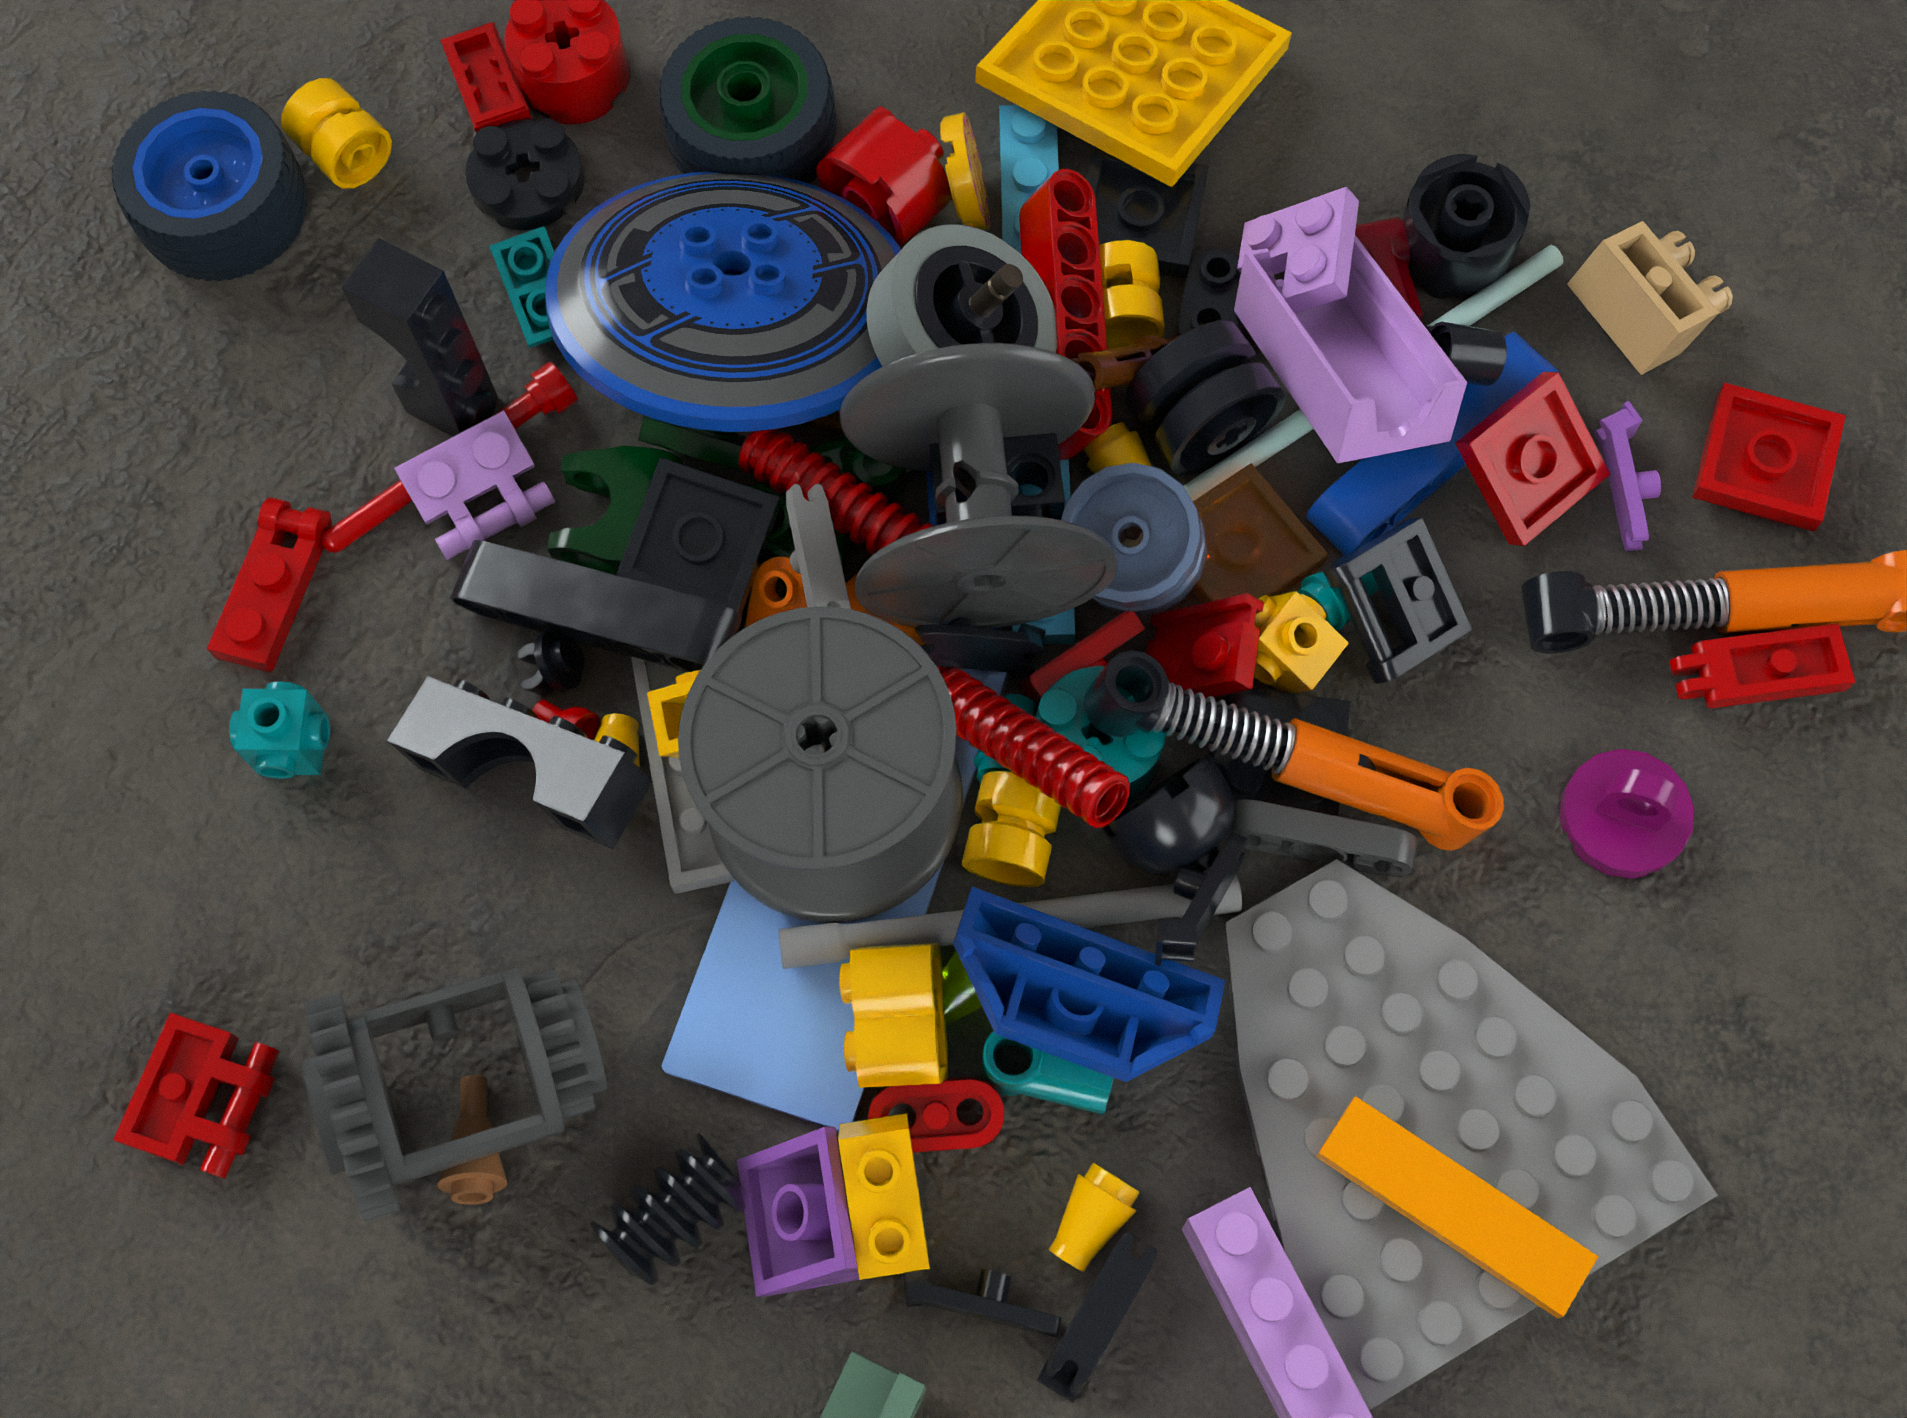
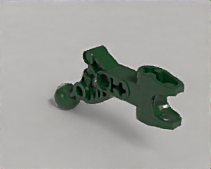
(625, 476)

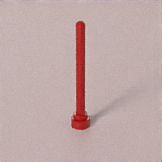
(543, 394)

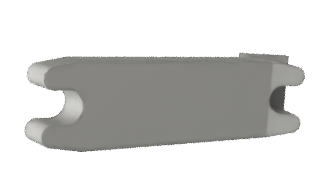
(816, 548)

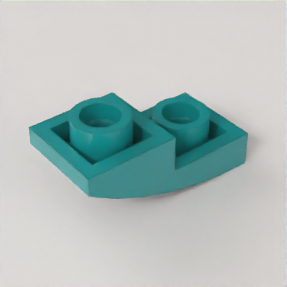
(524, 269)

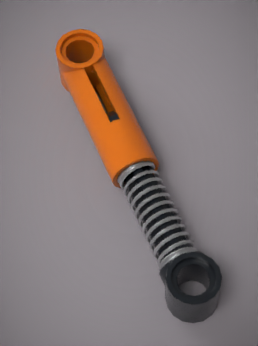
(1568, 612)
(1299, 754)

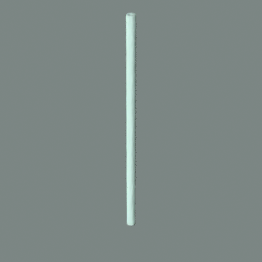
(1298, 425)

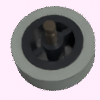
(958, 290)

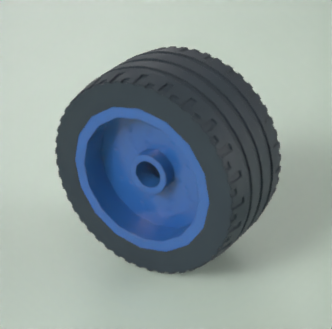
(210, 185)

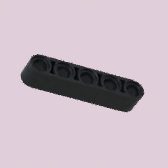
(593, 607)

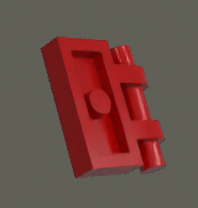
(179, 1087)

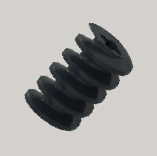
(671, 1212)

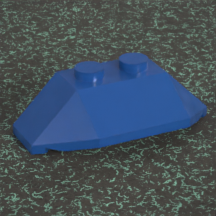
(1081, 989)

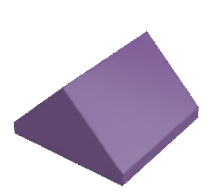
(798, 1215)

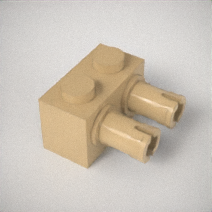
(1646, 297)

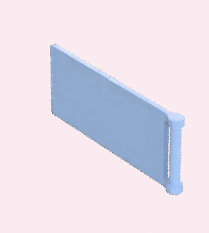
(773, 1029)

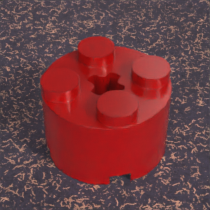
(567, 57)
(888, 174)

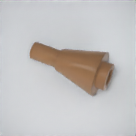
(478, 1179)

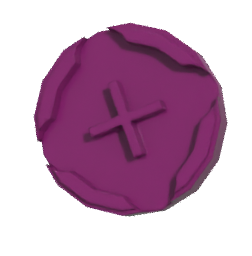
(1626, 813)

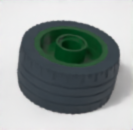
(748, 101)

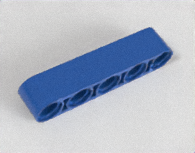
(1392, 485)

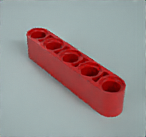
(1063, 248)

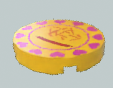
(965, 172)

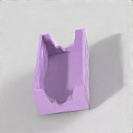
(1356, 364)

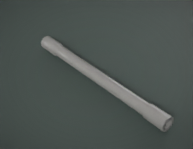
(833, 941)

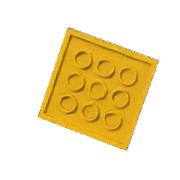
(1135, 73)

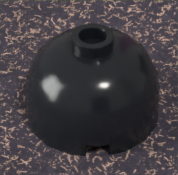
(1176, 821)

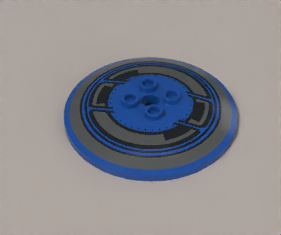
(671, 337)

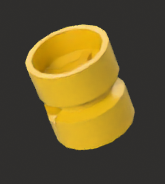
(336, 133)
(1130, 292)
(1011, 839)

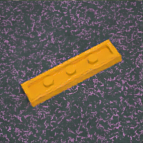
(1457, 1207)

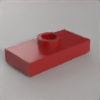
(485, 77)
(1085, 654)

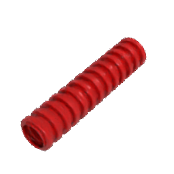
(851, 505)
(1035, 751)

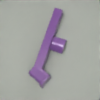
(1626, 485)

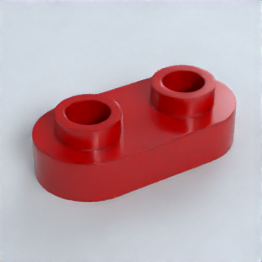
(936, 1120)

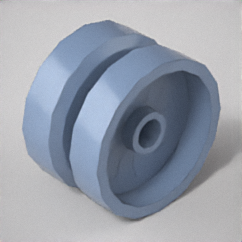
(1172, 554)

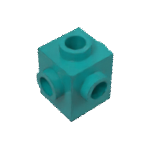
(280, 731)

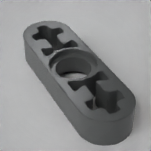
(1324, 838)

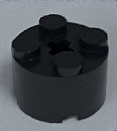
(1464, 224)

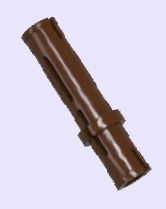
(1120, 364)

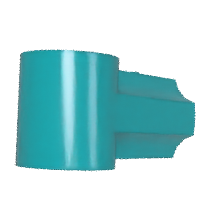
(1047, 1078)

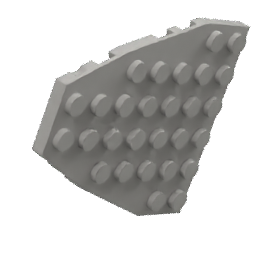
(1380, 1002)

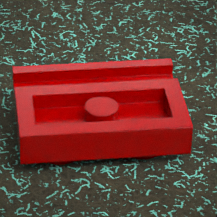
(1209, 645)

